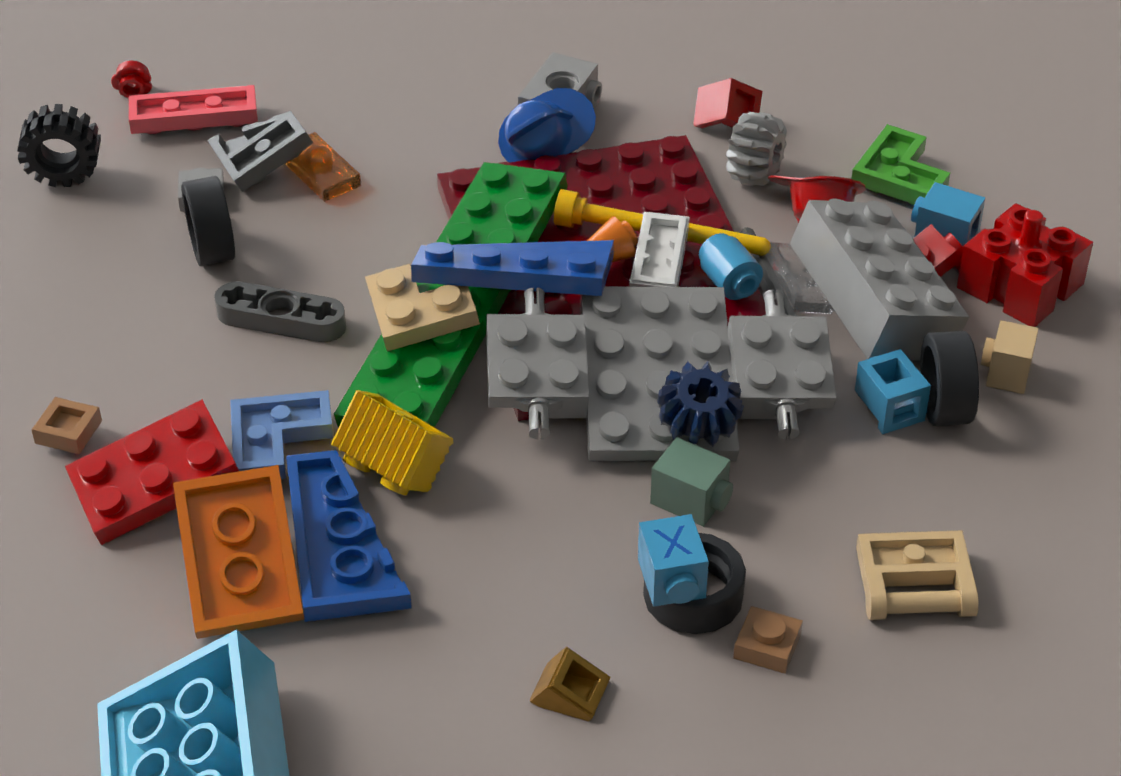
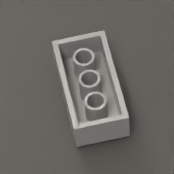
(875, 276)

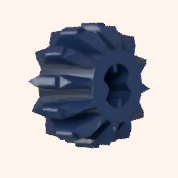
(700, 403)

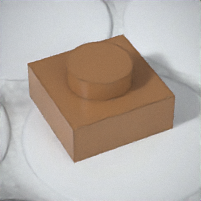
(66, 425)
(768, 639)

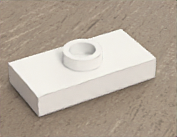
(660, 250)

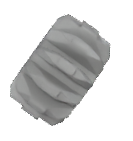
(756, 148)

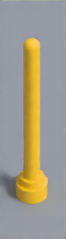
(573, 209)

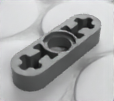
(311, 316)

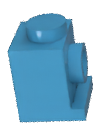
(893, 390)

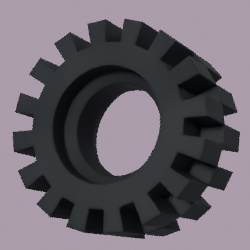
(61, 126)

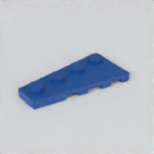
(337, 544)

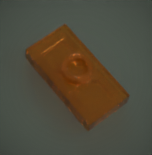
(324, 170)

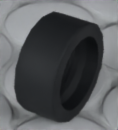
(208, 220)
(952, 371)
(716, 609)

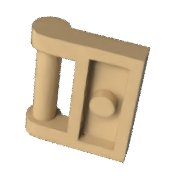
(915, 561)

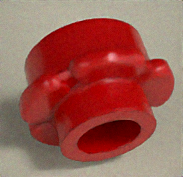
(132, 79)

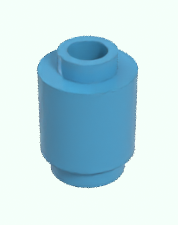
(730, 266)

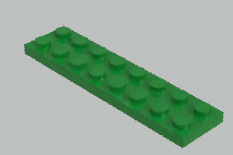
(498, 207)

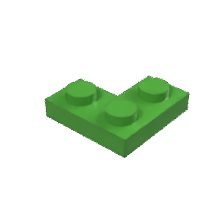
(893, 168)

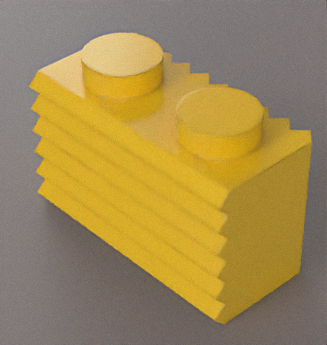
(391, 442)

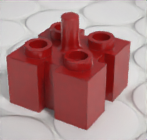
(1024, 264)

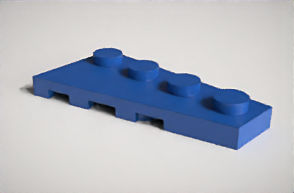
(551, 266)

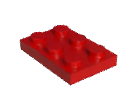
(136, 474)

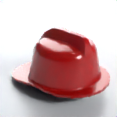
(818, 189)

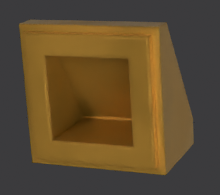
(570, 686)

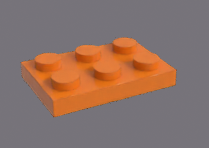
(237, 551)

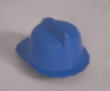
(547, 125)

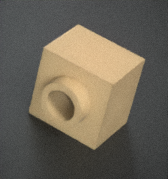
(1009, 356)

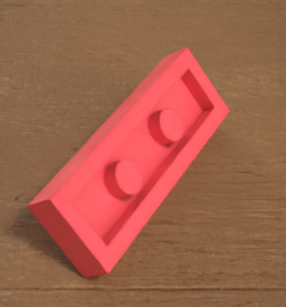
(192, 109)

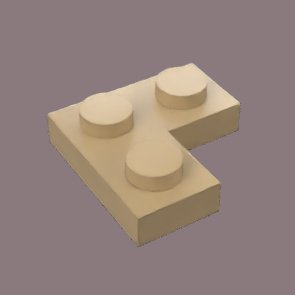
(413, 316)

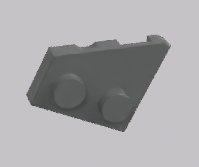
(261, 148)

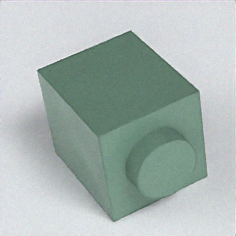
(691, 481)

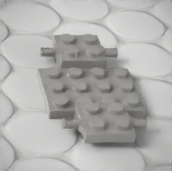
(626, 344)

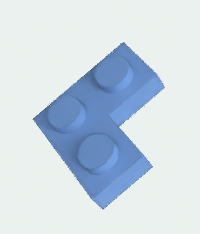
(267, 422)

